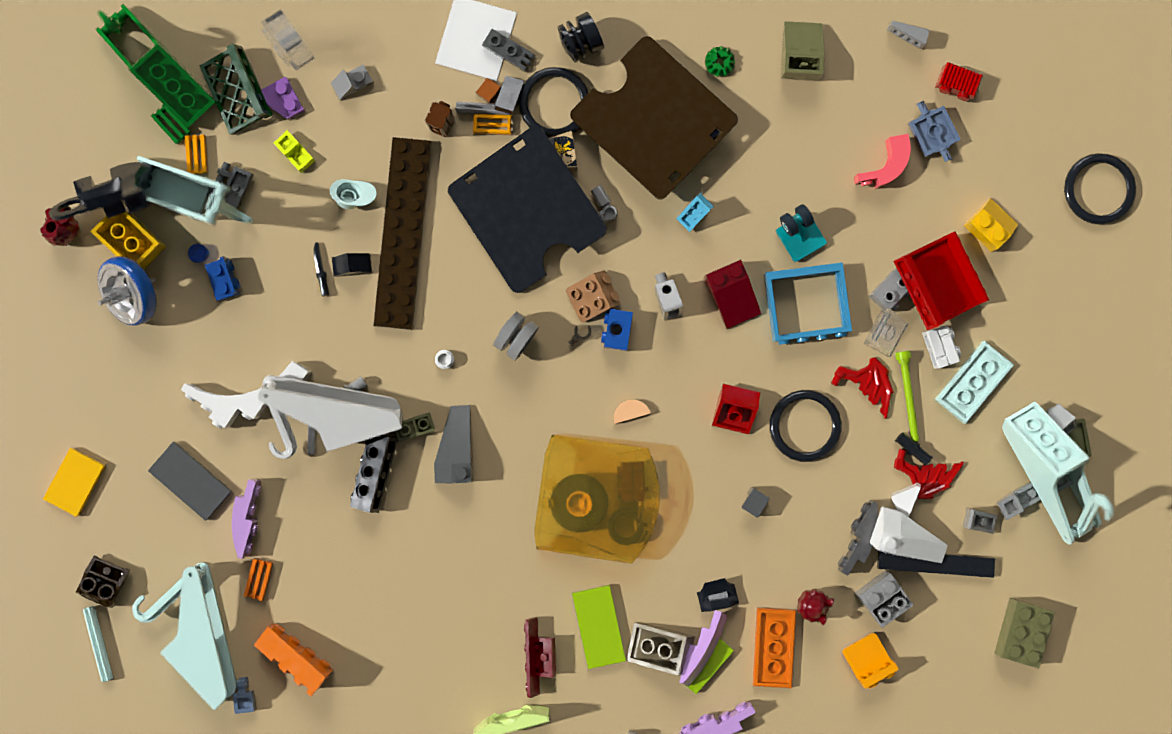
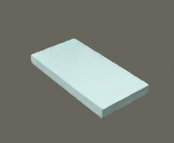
(974, 382)

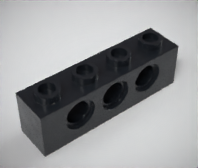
(377, 482)

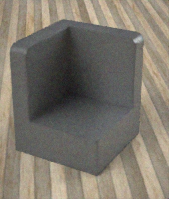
(755, 502)

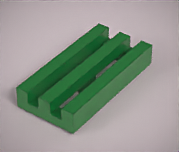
(160, 112)

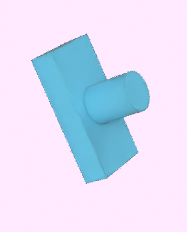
(694, 212)

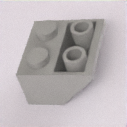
(884, 598)

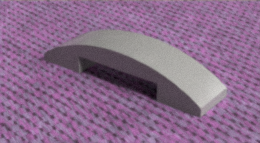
(1025, 496)

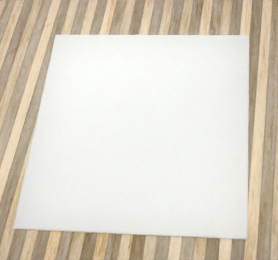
(465, 33)

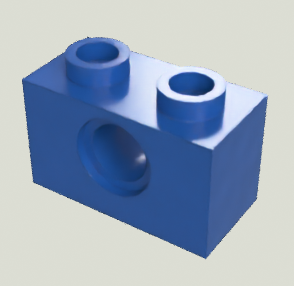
(624, 320)

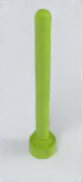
(904, 358)

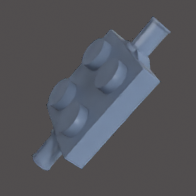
(934, 131)

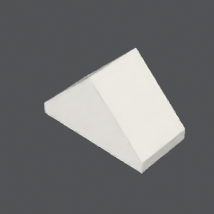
(905, 498)

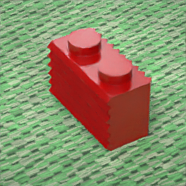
(958, 81)

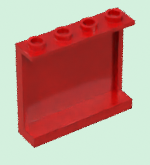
(941, 280)

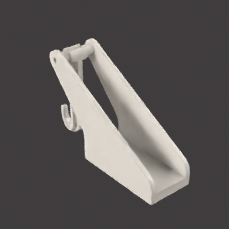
(335, 412)

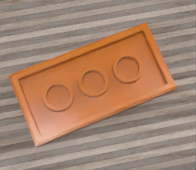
(774, 647)

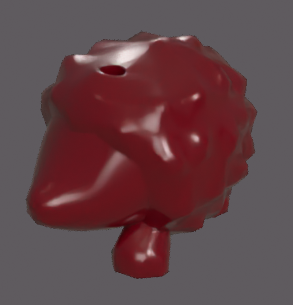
(59, 231)
(814, 606)

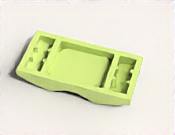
(513, 720)

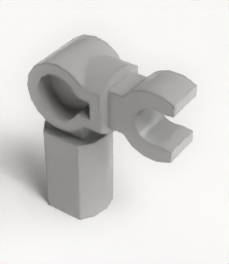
(609, 212)

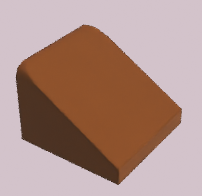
(488, 91)

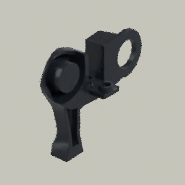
(126, 184)

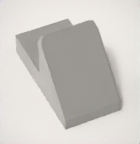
(351, 82)
(979, 521)

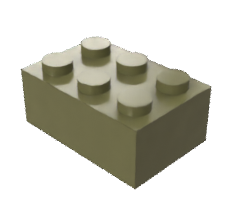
(1024, 633)

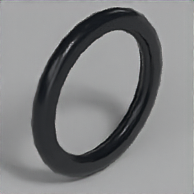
(535, 78)
(1100, 219)
(805, 456)

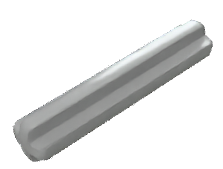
(477, 108)

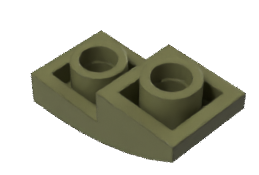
(415, 427)

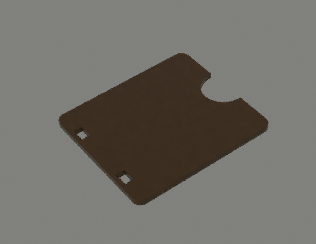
(656, 119)

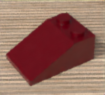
(733, 294)

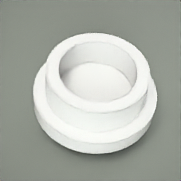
(444, 359)

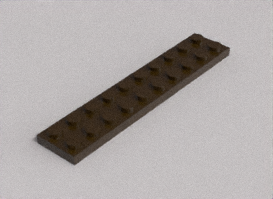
(402, 233)

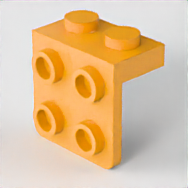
(869, 661)

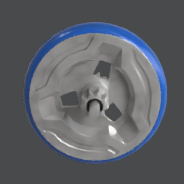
(131, 284)

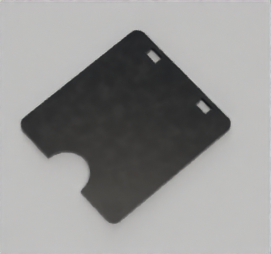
(525, 207)

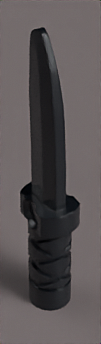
(320, 275)

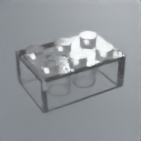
(286, 40)

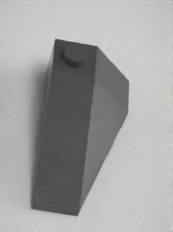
(454, 454)

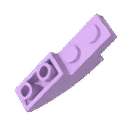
(242, 525)
(726, 724)

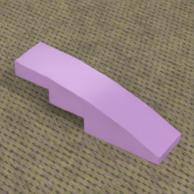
(700, 654)

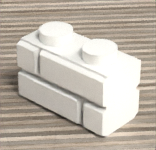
(941, 346)

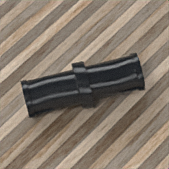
(913, 448)

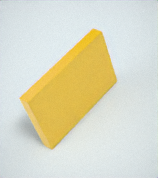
(74, 482)

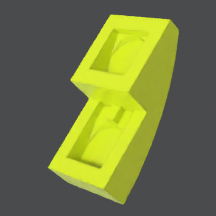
(294, 151)

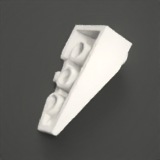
(904, 537)

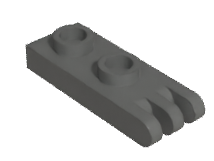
(508, 50)

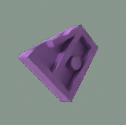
(283, 99)

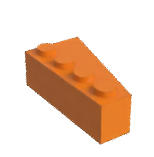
(293, 658)

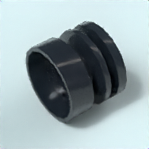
(580, 37)

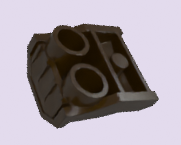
(102, 582)

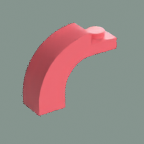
(898, 156)

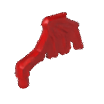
(872, 380)
(931, 479)

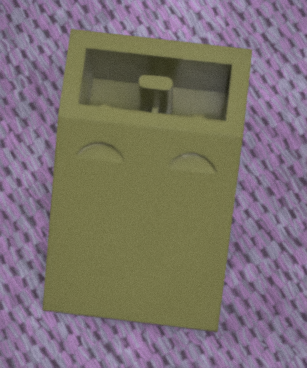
(802, 51)

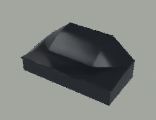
(717, 595)

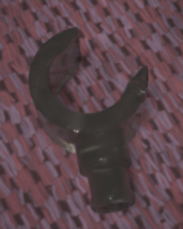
(575, 338)

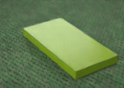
(598, 626)

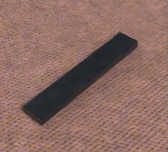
(950, 565)

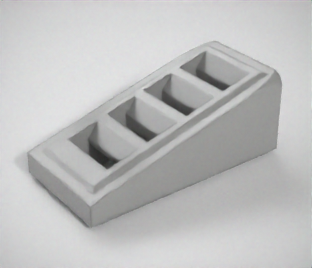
(912, 34)

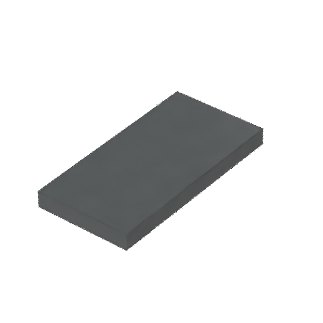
(190, 481)

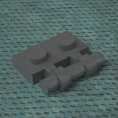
(238, 182)

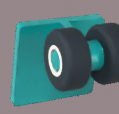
(800, 233)

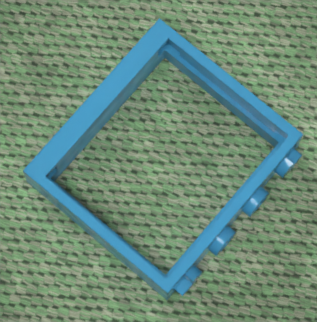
(838, 270)

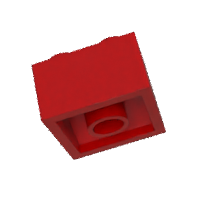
(736, 409)

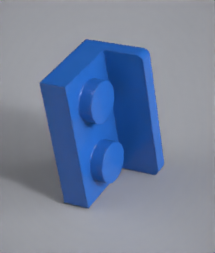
(222, 278)

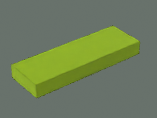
(718, 657)

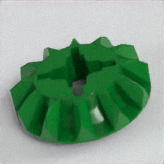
(717, 69)

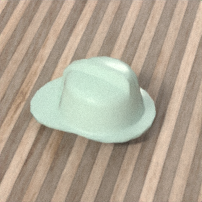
(352, 193)

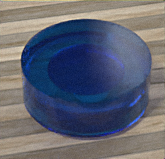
(198, 253)

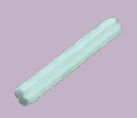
(97, 643)

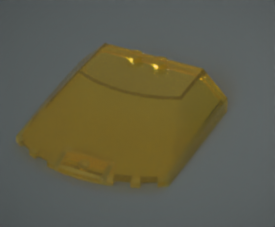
(596, 499)

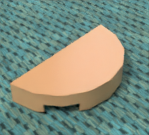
(629, 410)

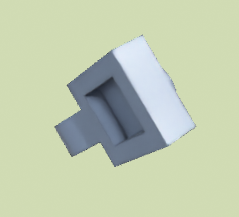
(243, 699)

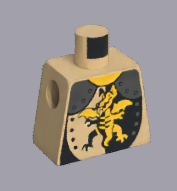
(565, 147)

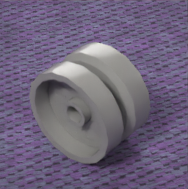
(513, 334)

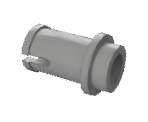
(357, 385)

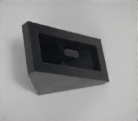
(351, 264)

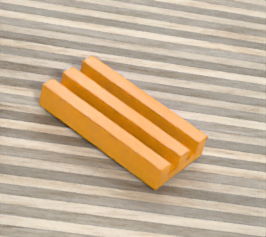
(508, 125)
(195, 138)

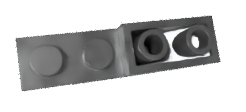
(863, 529)

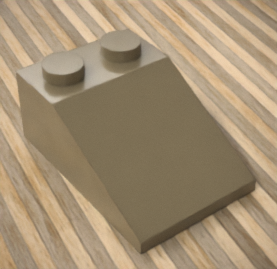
(659, 648)

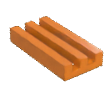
(254, 595)

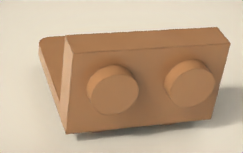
(593, 296)

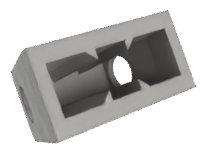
(669, 303)

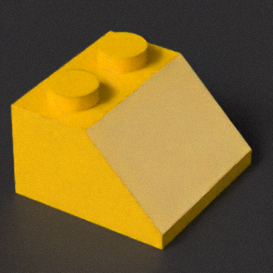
(991, 225)

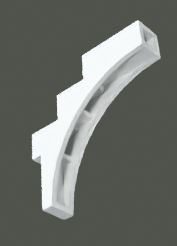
(227, 408)

